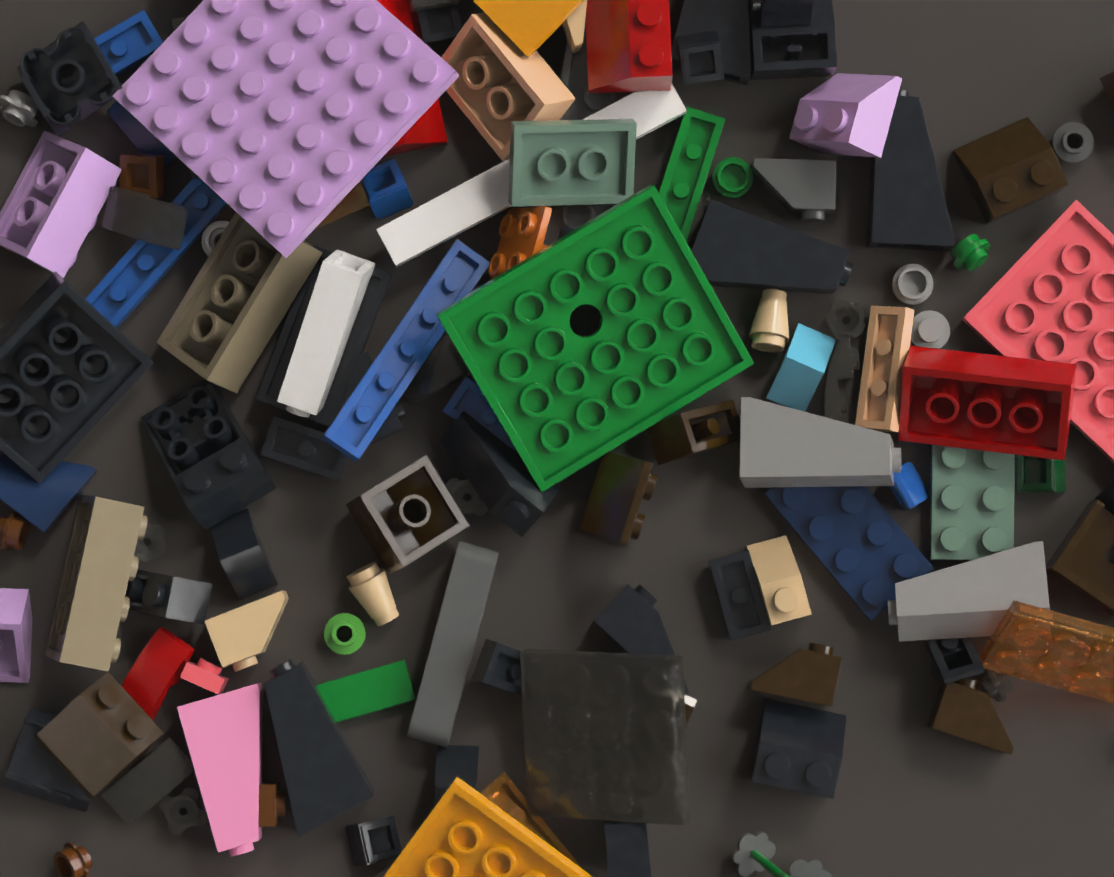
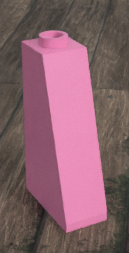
(227, 757)

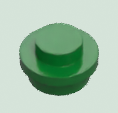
(732, 177)
(970, 253)

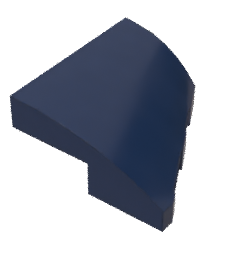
(42, 501)

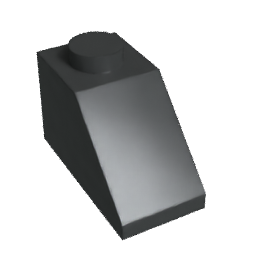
(799, 185)

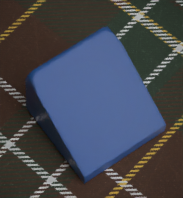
(386, 189)
(909, 487)

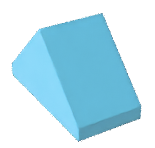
(801, 368)

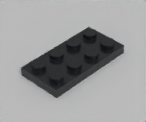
(354, 348)

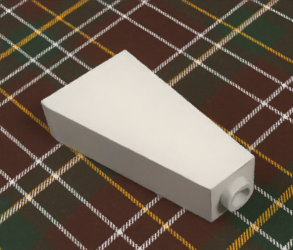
(325, 332)

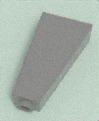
(810, 450)
(970, 595)

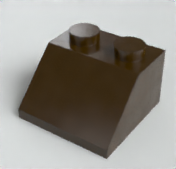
(1010, 169)
(407, 515)
(99, 735)

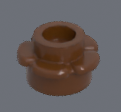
(14, 531)
(72, 861)

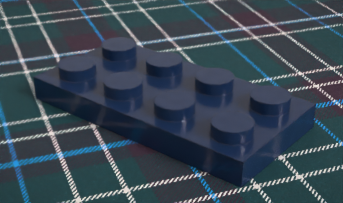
(852, 541)

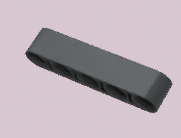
(453, 644)

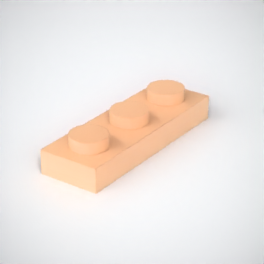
(883, 367)

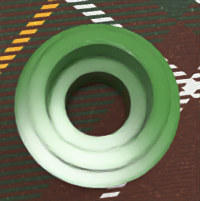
(354, 624)

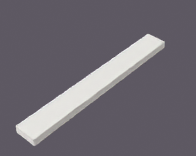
(489, 191)

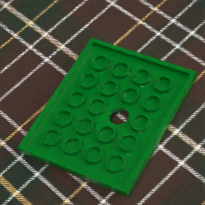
(654, 349)

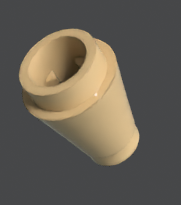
(770, 324)
(373, 592)

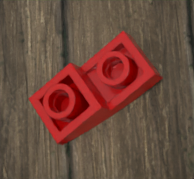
(157, 670)

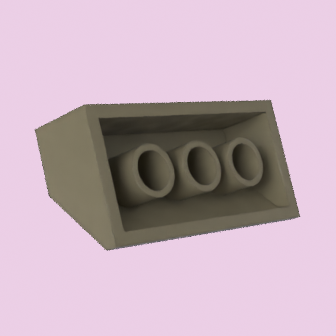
(236, 304)
(95, 582)

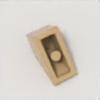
(779, 580)
(246, 630)

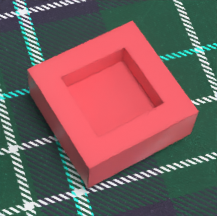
(205, 675)

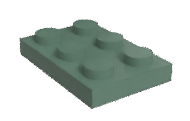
(571, 162)
(970, 503)

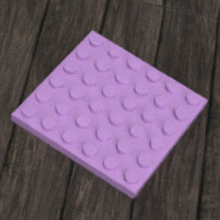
(285, 102)

